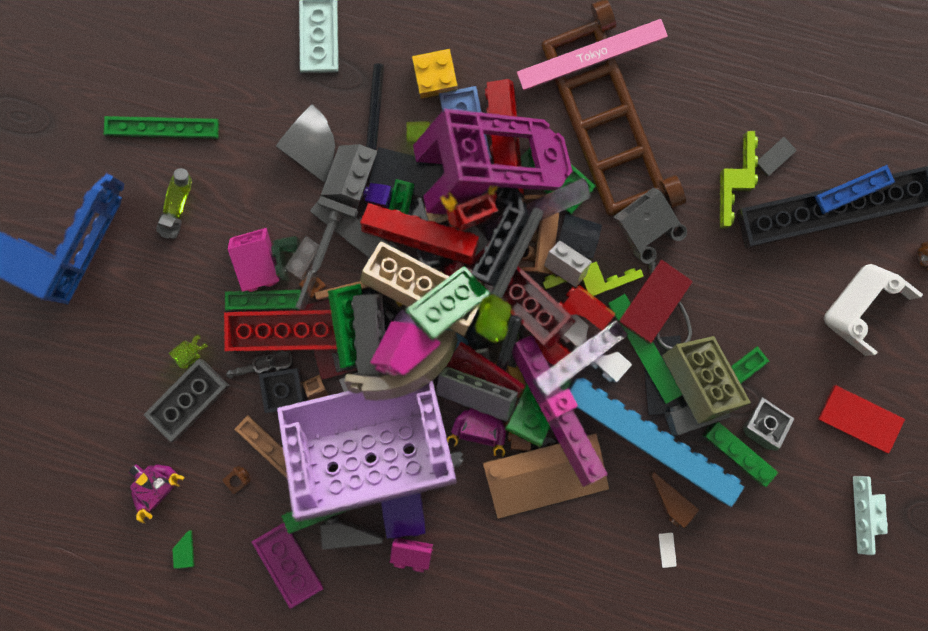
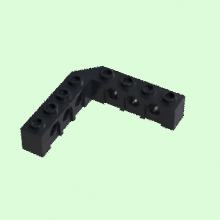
(505, 235)

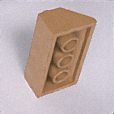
(540, 244)

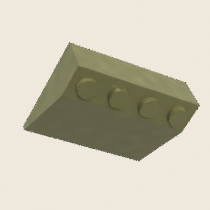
(705, 379)

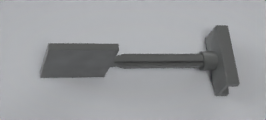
(337, 210)

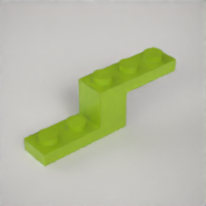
(738, 179)
(594, 280)

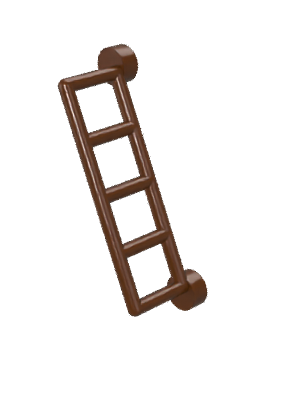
(671, 186)

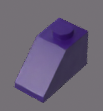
(378, 194)

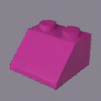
(411, 554)

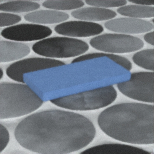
(462, 100)

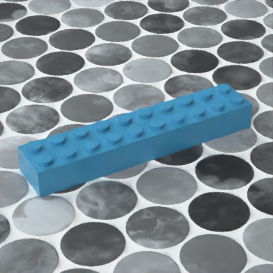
(655, 443)

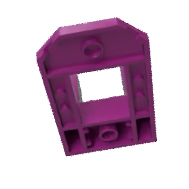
(460, 145)

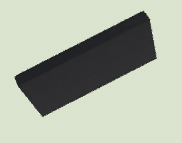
(396, 165)
(655, 402)

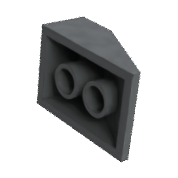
(343, 533)

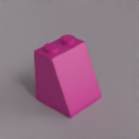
(253, 260)
(402, 348)

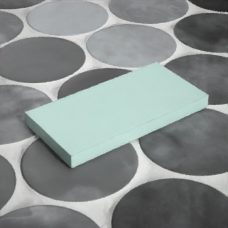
(318, 36)

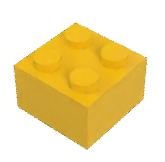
(434, 73)

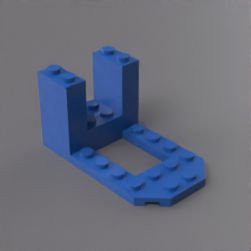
(53, 275)

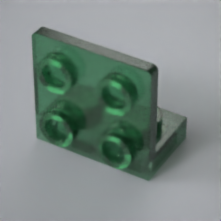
(286, 244)

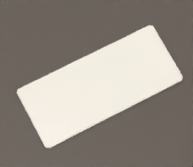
(667, 550)

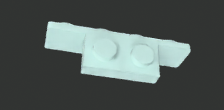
(869, 514)

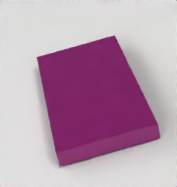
(287, 565)

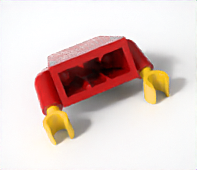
(471, 212)

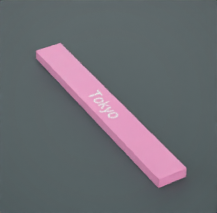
(592, 54)

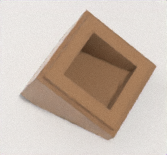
(315, 388)

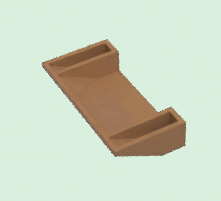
(537, 479)

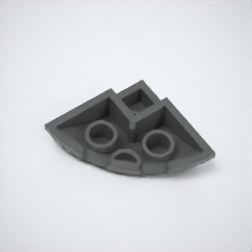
(310, 143)

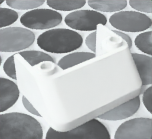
(847, 309)

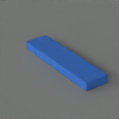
(854, 189)

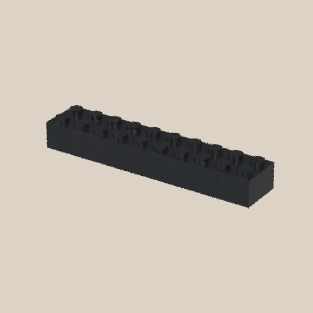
(803, 216)

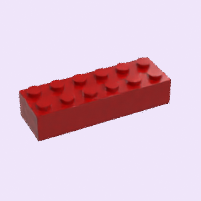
(279, 330)

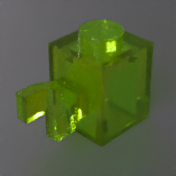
(416, 129)
(187, 353)

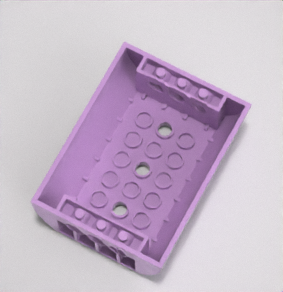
(345, 433)

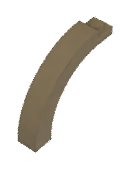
(400, 385)

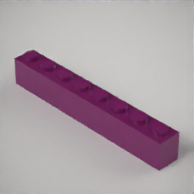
(566, 426)

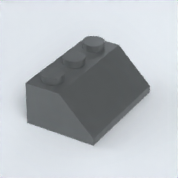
(349, 174)

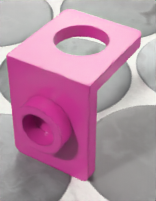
(558, 405)

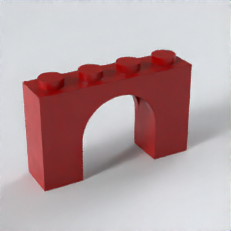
(578, 303)

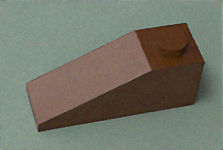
(675, 505)

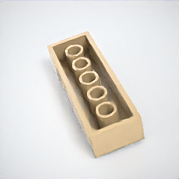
(406, 280)

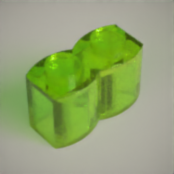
(493, 318)

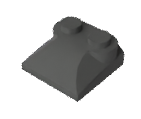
(768, 425)

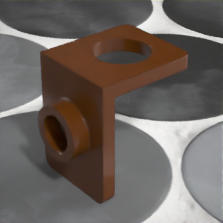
(242, 473)

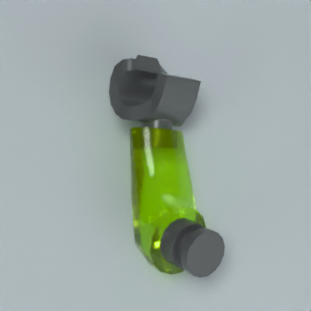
(175, 198)

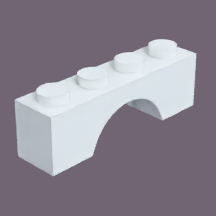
(612, 365)

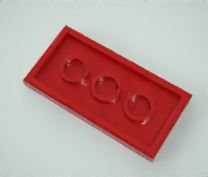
(861, 419)

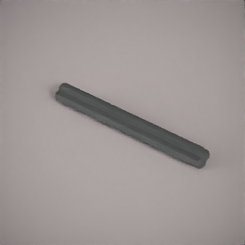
(517, 252)

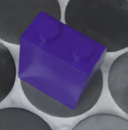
(404, 516)

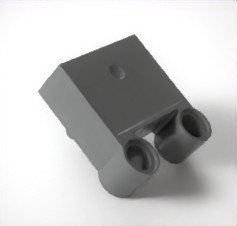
(646, 221)

